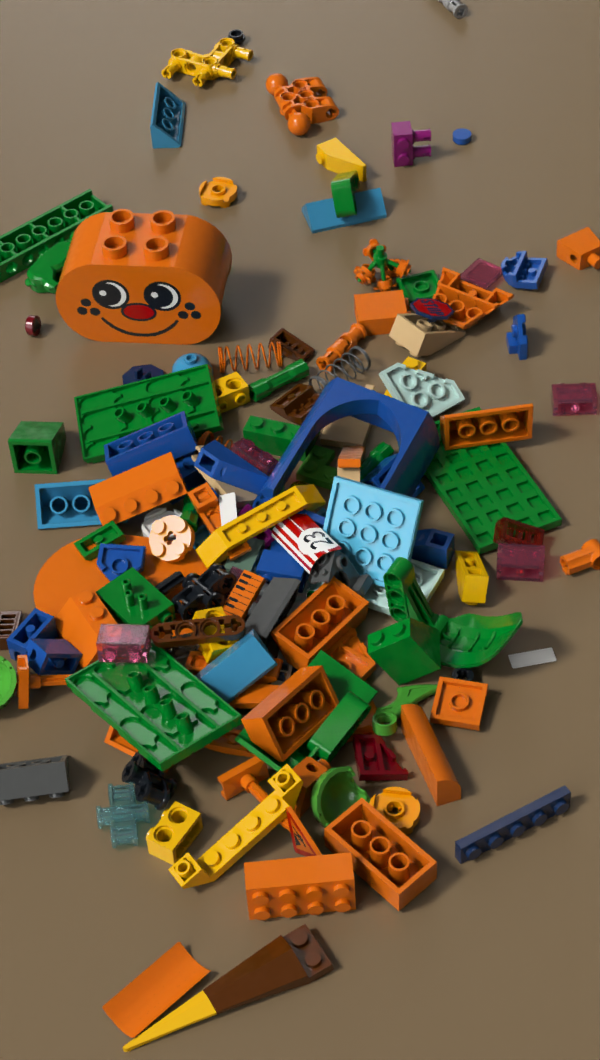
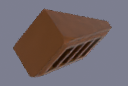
(289, 339)
(8, 617)

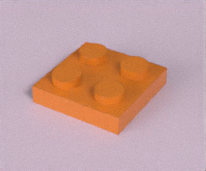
(459, 703)

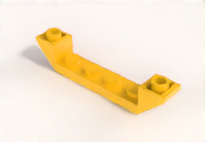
(258, 520)
(243, 835)

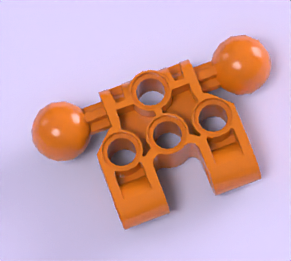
(302, 102)

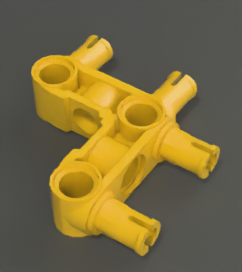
(209, 65)

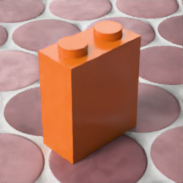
(379, 310)

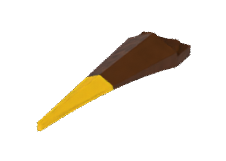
(271, 970)

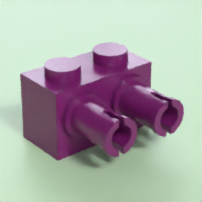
(402, 143)

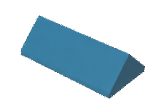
(166, 118)
(322, 214)
(66, 504)
(238, 667)

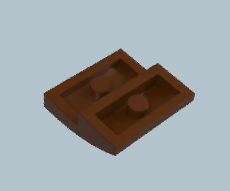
(296, 403)

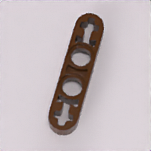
(198, 635)

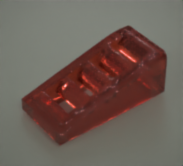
(504, 532)

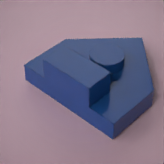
(517, 339)
(117, 559)

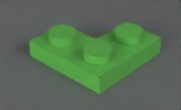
(316, 468)

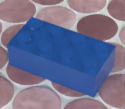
(146, 444)

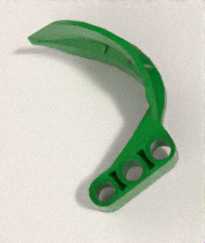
(465, 639)

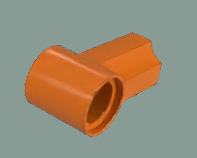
(583, 558)

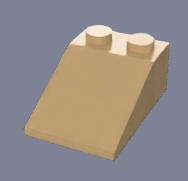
(421, 336)

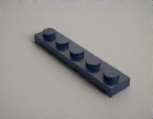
(512, 825)

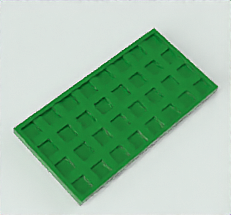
(485, 486)

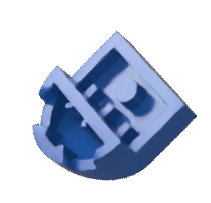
(524, 271)

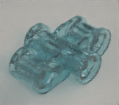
(123, 814)

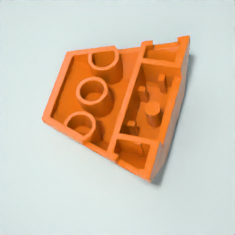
(467, 300)

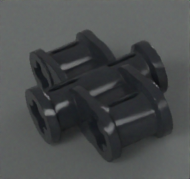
(206, 589)
(149, 782)

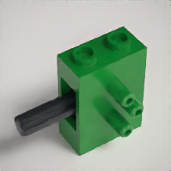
(137, 602)

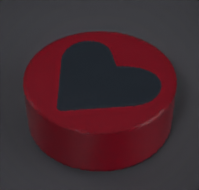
(33, 325)

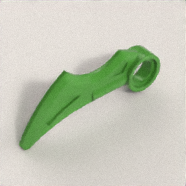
(406, 695)

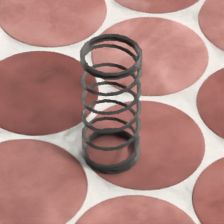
(322, 381)

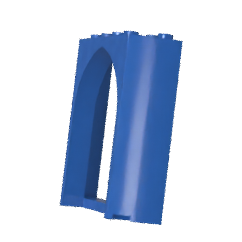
(412, 426)

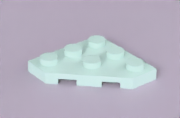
(421, 389)

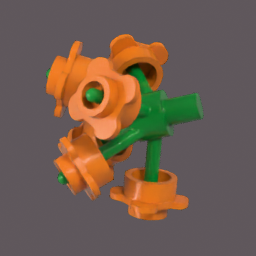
(388, 267)

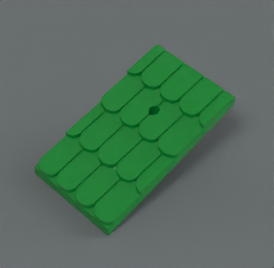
(133, 406)
(155, 706)

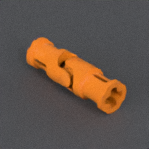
(341, 346)

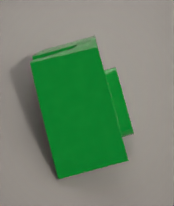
(327, 741)

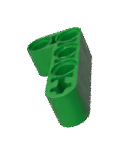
(343, 190)

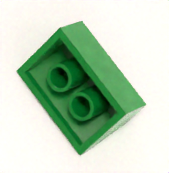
(273, 435)

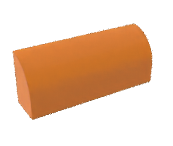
(429, 755)

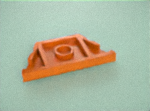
(353, 655)

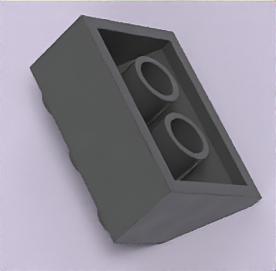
(272, 607)
(34, 778)

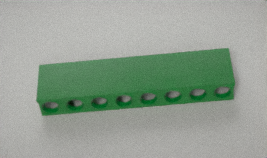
(26, 242)

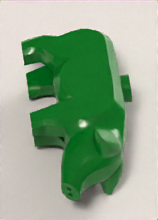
(46, 271)

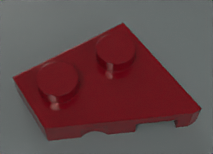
(375, 760)

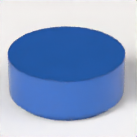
(461, 136)

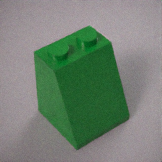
(37, 447)
(406, 650)

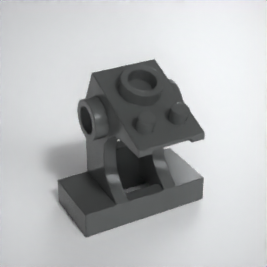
(338, 565)

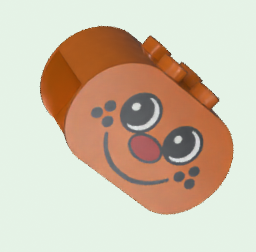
(144, 278)

